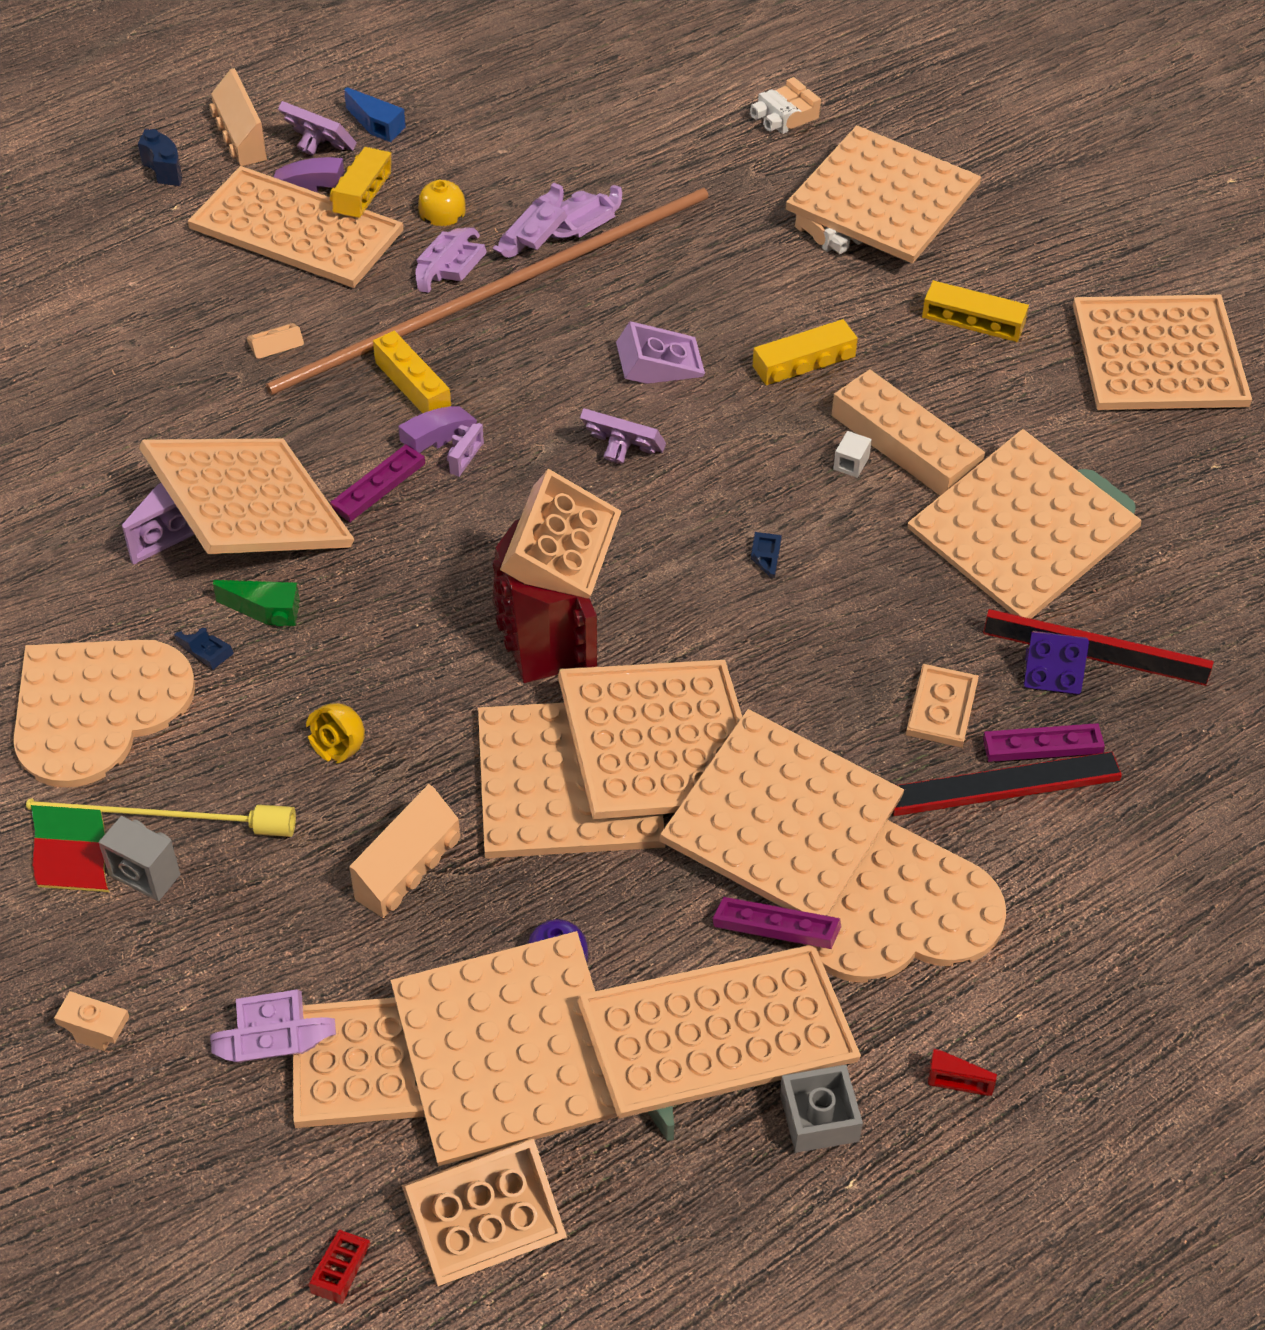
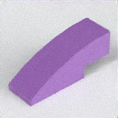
(312, 173)
(434, 427)

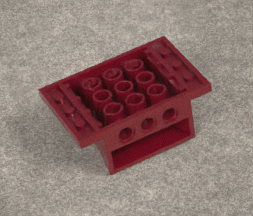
(542, 625)

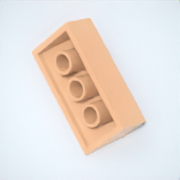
(238, 120)
(404, 852)

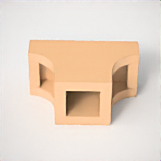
(91, 1020)

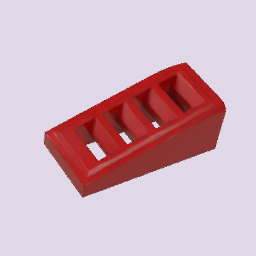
(957, 1074)
(327, 1289)

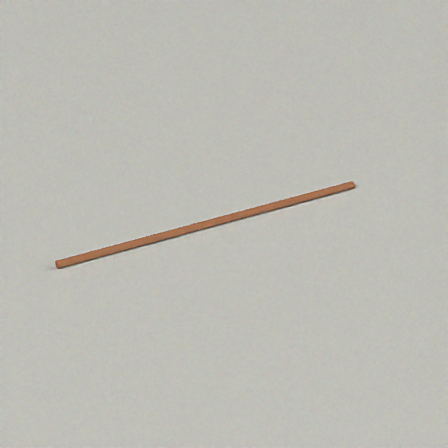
(488, 290)

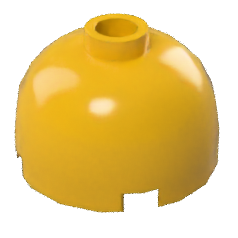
(441, 203)
(335, 731)

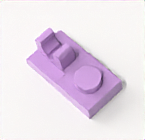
(465, 447)

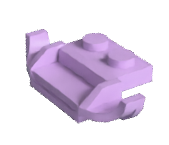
(587, 212)
(534, 224)
(449, 257)
(270, 1028)

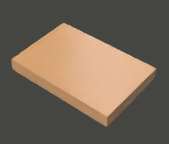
(942, 705)

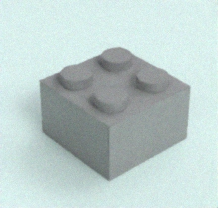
(140, 857)
(820, 1108)

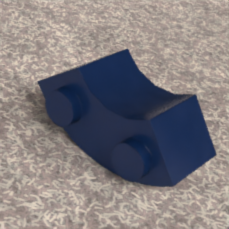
(160, 155)

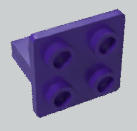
(1056, 662)

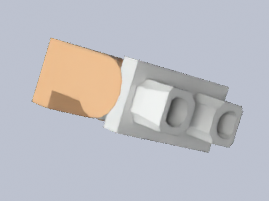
(786, 107)
(824, 236)

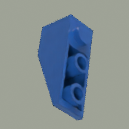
(375, 115)

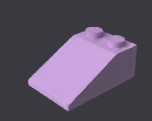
(658, 354)
(154, 526)

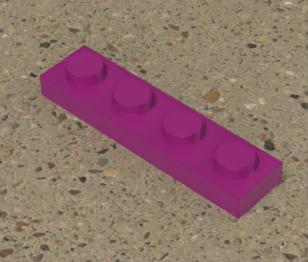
(377, 483)
(1043, 742)
(777, 922)

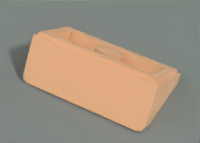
(275, 340)

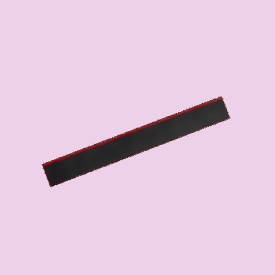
(1105, 648)
(1007, 783)

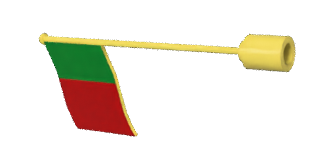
(69, 834)

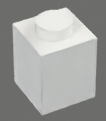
(852, 454)

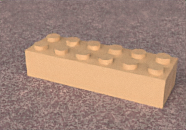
(905, 432)

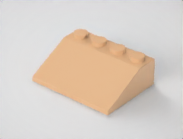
(561, 537)
(484, 1211)

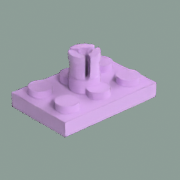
(315, 129)
(621, 435)

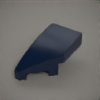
(766, 552)
(205, 648)

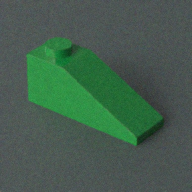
(264, 601)

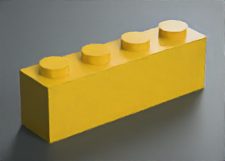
(361, 182)
(975, 311)
(804, 352)
(410, 373)

